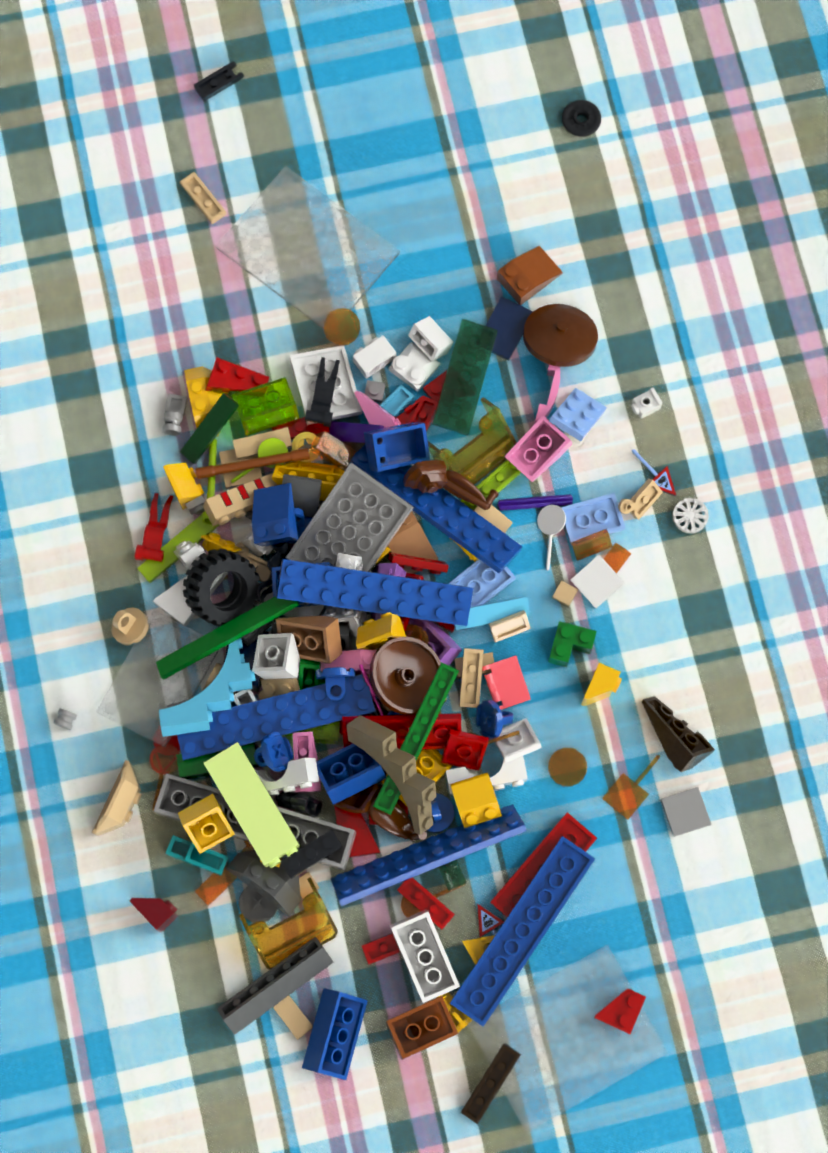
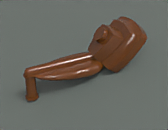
(432, 475)
(396, 823)

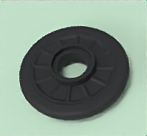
(585, 108)

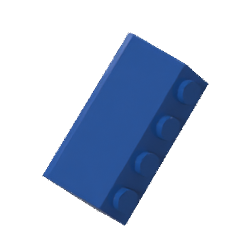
(334, 1034)

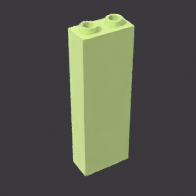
(252, 805)

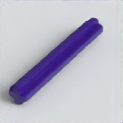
(534, 502)

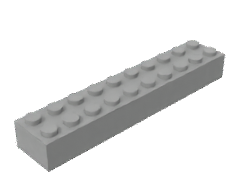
(181, 793)

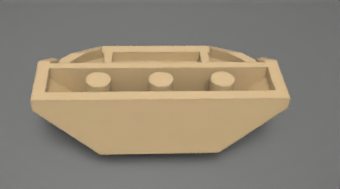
(119, 802)

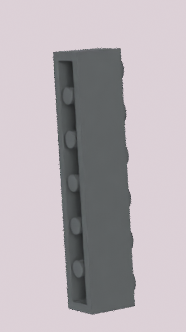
(274, 985)

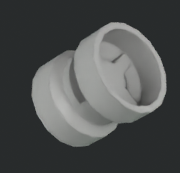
(172, 423)

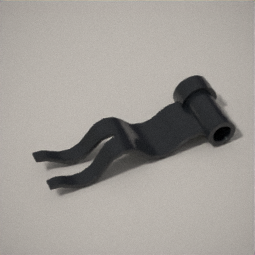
(323, 396)
(275, 561)

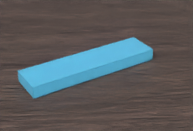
(494, 611)

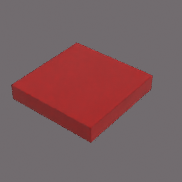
(464, 749)

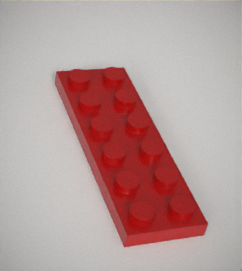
(402, 723)
(519, 882)

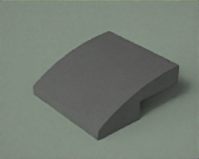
(305, 493)

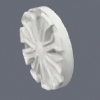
(690, 515)

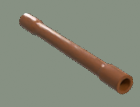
(292, 456)

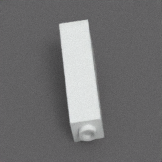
(174, 604)

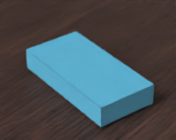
(397, 400)

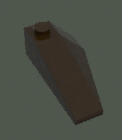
(680, 744)

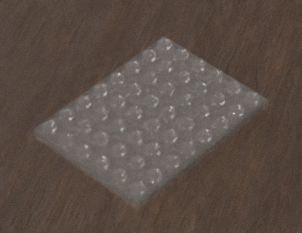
(307, 248)
(562, 1044)

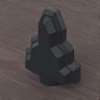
(300, 803)

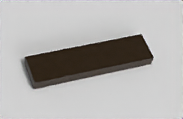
(491, 1083)

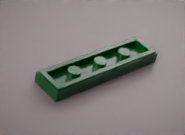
(209, 428)

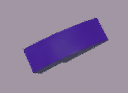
(351, 431)

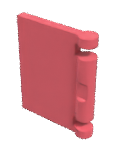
(506, 682)

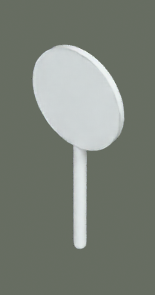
(551, 521)

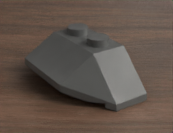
(269, 882)

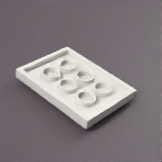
(305, 371)

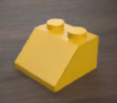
(183, 482)
(376, 633)
(602, 684)
(476, 800)
(206, 823)

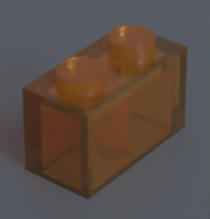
(332, 450)

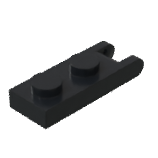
(217, 81)

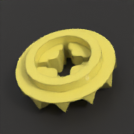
(298, 442)

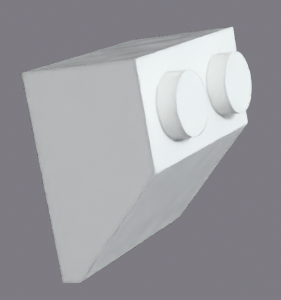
(276, 656)

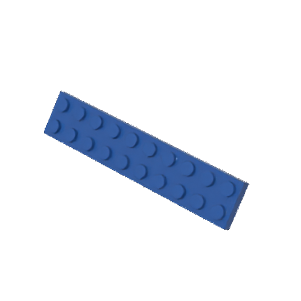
(448, 516)
(374, 592)
(280, 714)
(425, 856)
(522, 931)

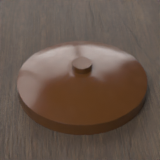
(560, 335)
(403, 673)

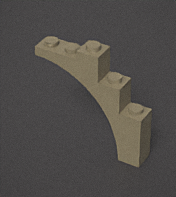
(400, 766)

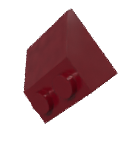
(156, 911)

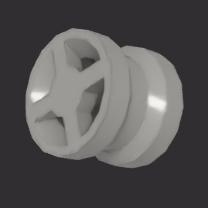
(65, 719)

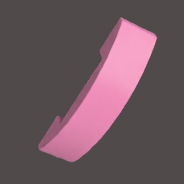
(545, 410)

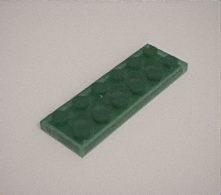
(464, 377)

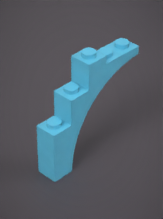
(197, 712)

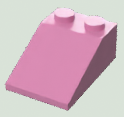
(538, 449)

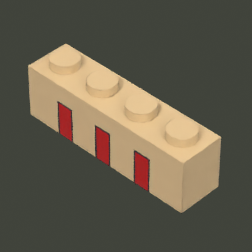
(235, 501)

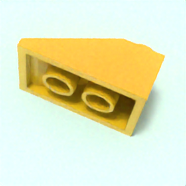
(430, 766)

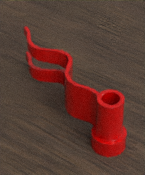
(154, 532)

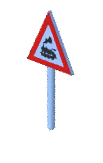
(662, 479)
(487, 921)

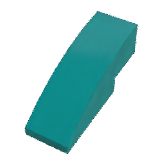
(187, 852)

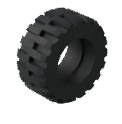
(204, 573)

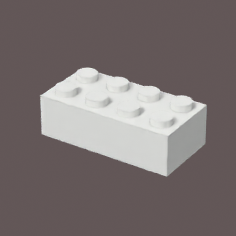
(424, 956)

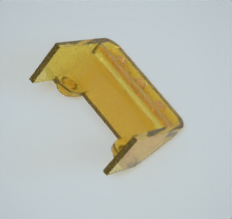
(484, 451)
(289, 935)

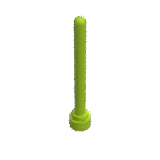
(211, 480)

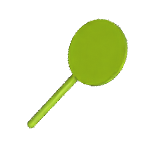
(267, 448)

